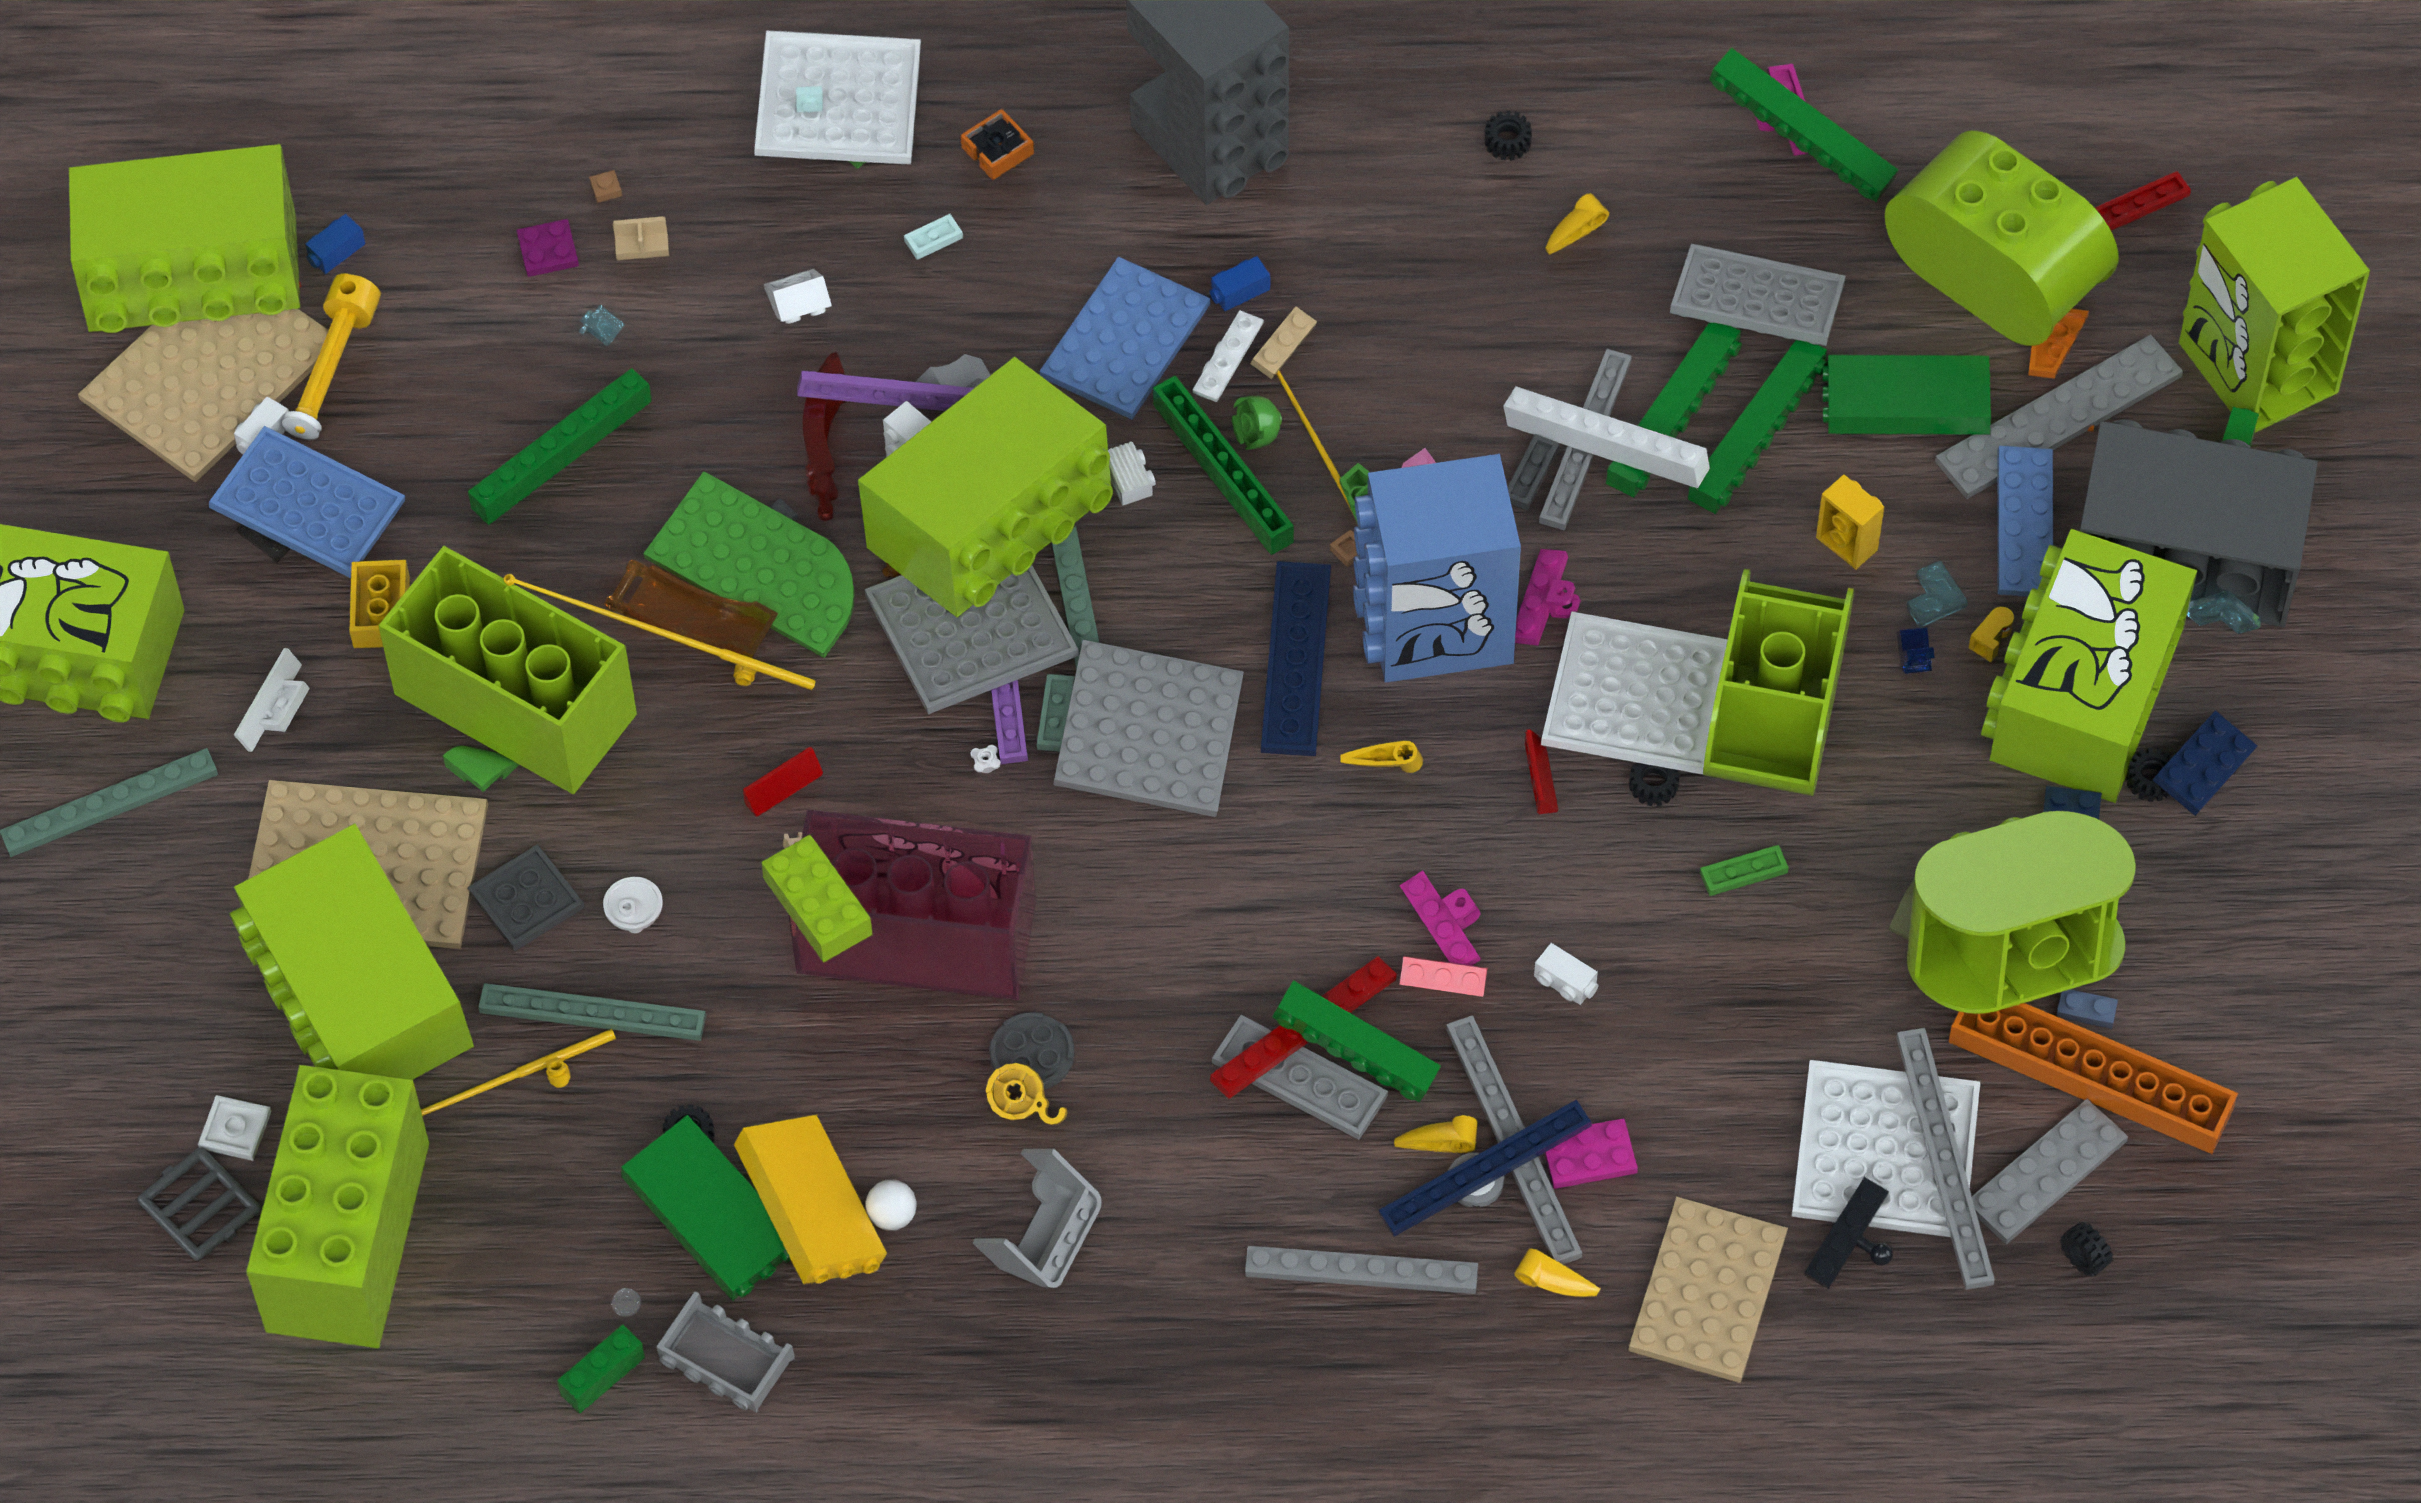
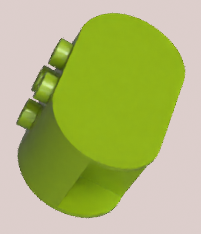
(2001, 236)
(1777, 687)
(2018, 911)

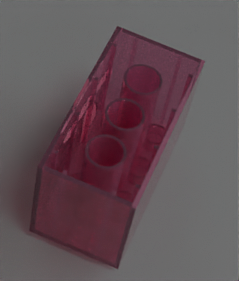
(941, 900)

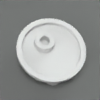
(633, 904)

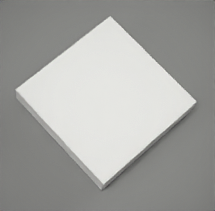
(234, 1127)

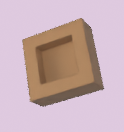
(605, 186)
(1344, 548)

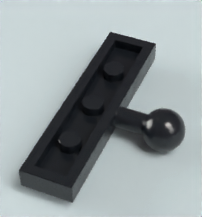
(1848, 1234)

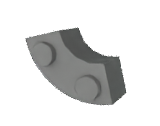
(964, 372)

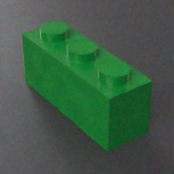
(601, 1369)

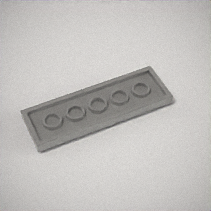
(1309, 1082)
(2047, 1171)

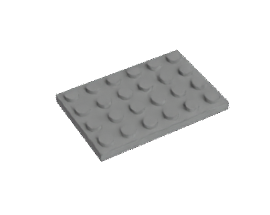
(1758, 294)

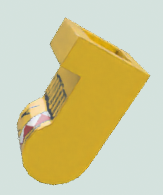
(1988, 634)

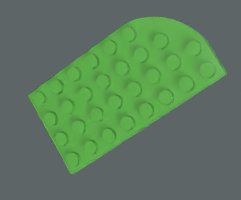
(757, 554)

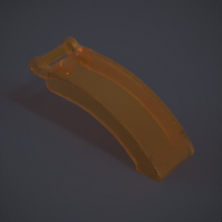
(691, 611)

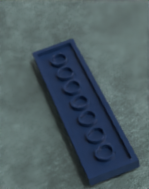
(1296, 659)

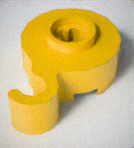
(1032, 1098)

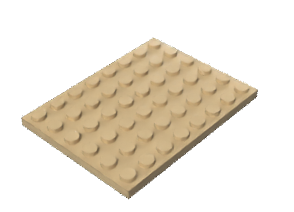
(197, 380)
(419, 839)

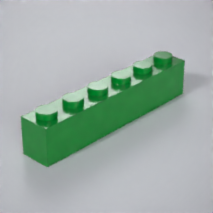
(1356, 1042)

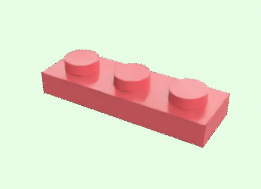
(1443, 976)

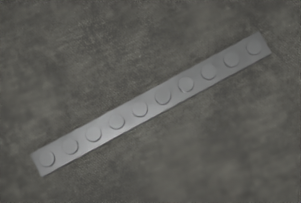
(1504, 1123)
(1945, 1159)

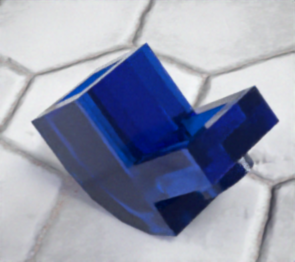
(1915, 650)

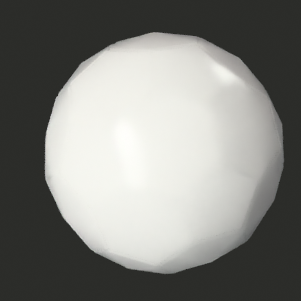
(891, 1205)

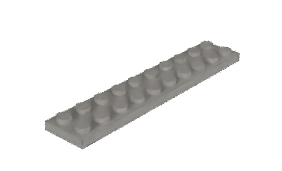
(2062, 413)

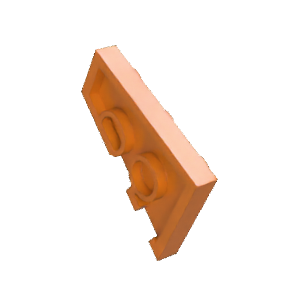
(2049, 356)

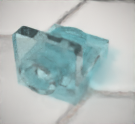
(601, 324)

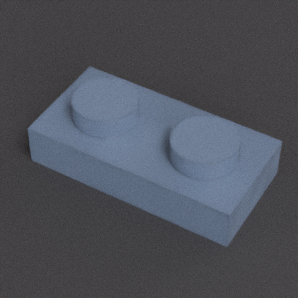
(2087, 1008)

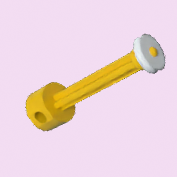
(350, 305)

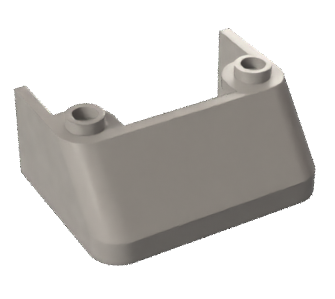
(1057, 1228)

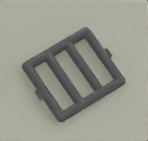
(181, 1234)

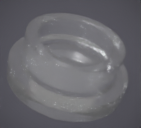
(626, 1302)

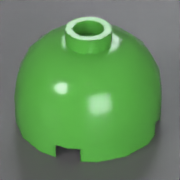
(1256, 421)

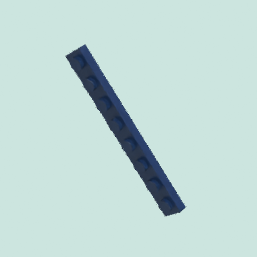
(1485, 1168)

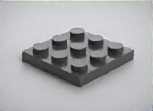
(526, 897)

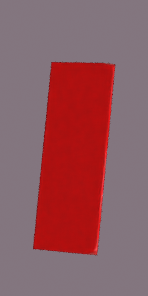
(1540, 774)
(782, 782)

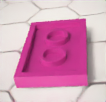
(1592, 1155)

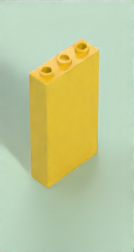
(810, 1199)

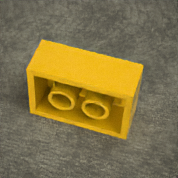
(1850, 521)
(374, 592)

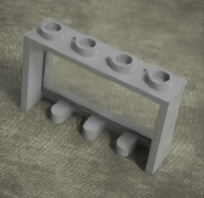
(723, 1354)

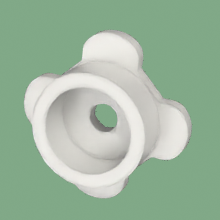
(985, 766)

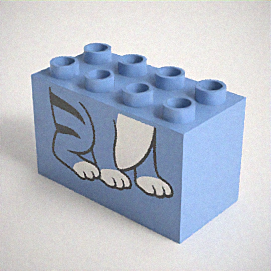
(1437, 568)

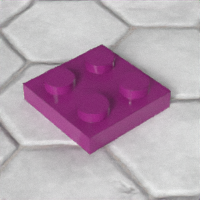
(547, 247)

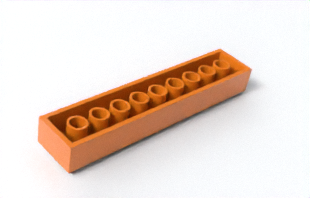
(2099, 1071)

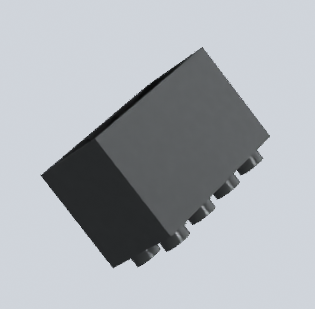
(2206, 507)

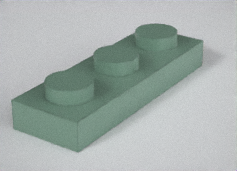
(1054, 711)

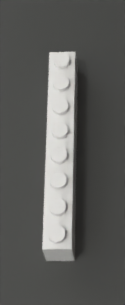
(1607, 437)

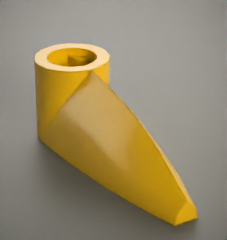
(1581, 221)
(1386, 755)
(1450, 1137)
(1547, 1273)

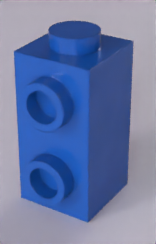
(334, 244)
(1240, 283)

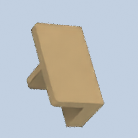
(641, 238)

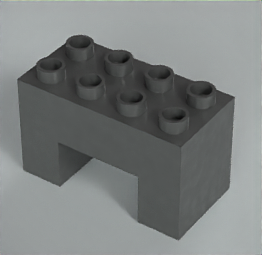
(1223, 92)

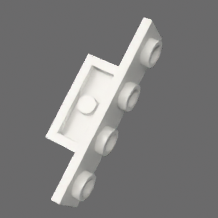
(1227, 356)
(274, 703)

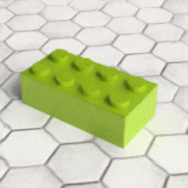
(816, 898)

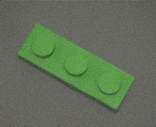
(1744, 870)

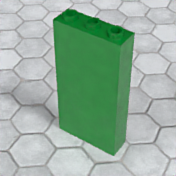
(1907, 394)
(707, 1207)

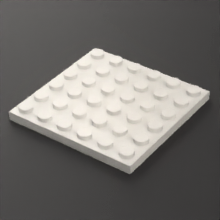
(865, 91)
(1634, 692)
(1868, 1127)

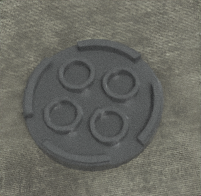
(1034, 1042)

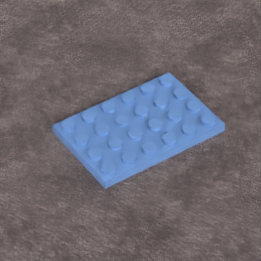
(1125, 338)
(306, 501)

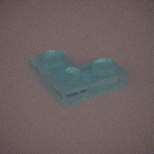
(1942, 595)
(2224, 607)

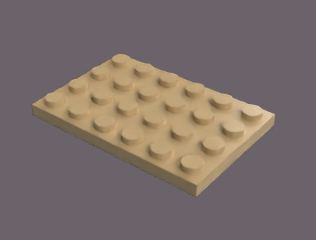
(1708, 1289)

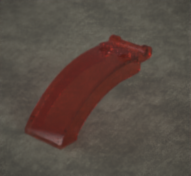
(817, 422)

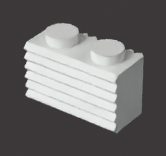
(1129, 474)

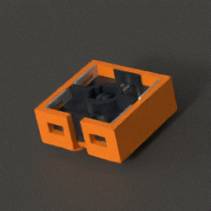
(997, 144)

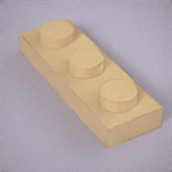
(1283, 342)

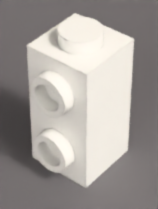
(266, 414)
(1566, 974)

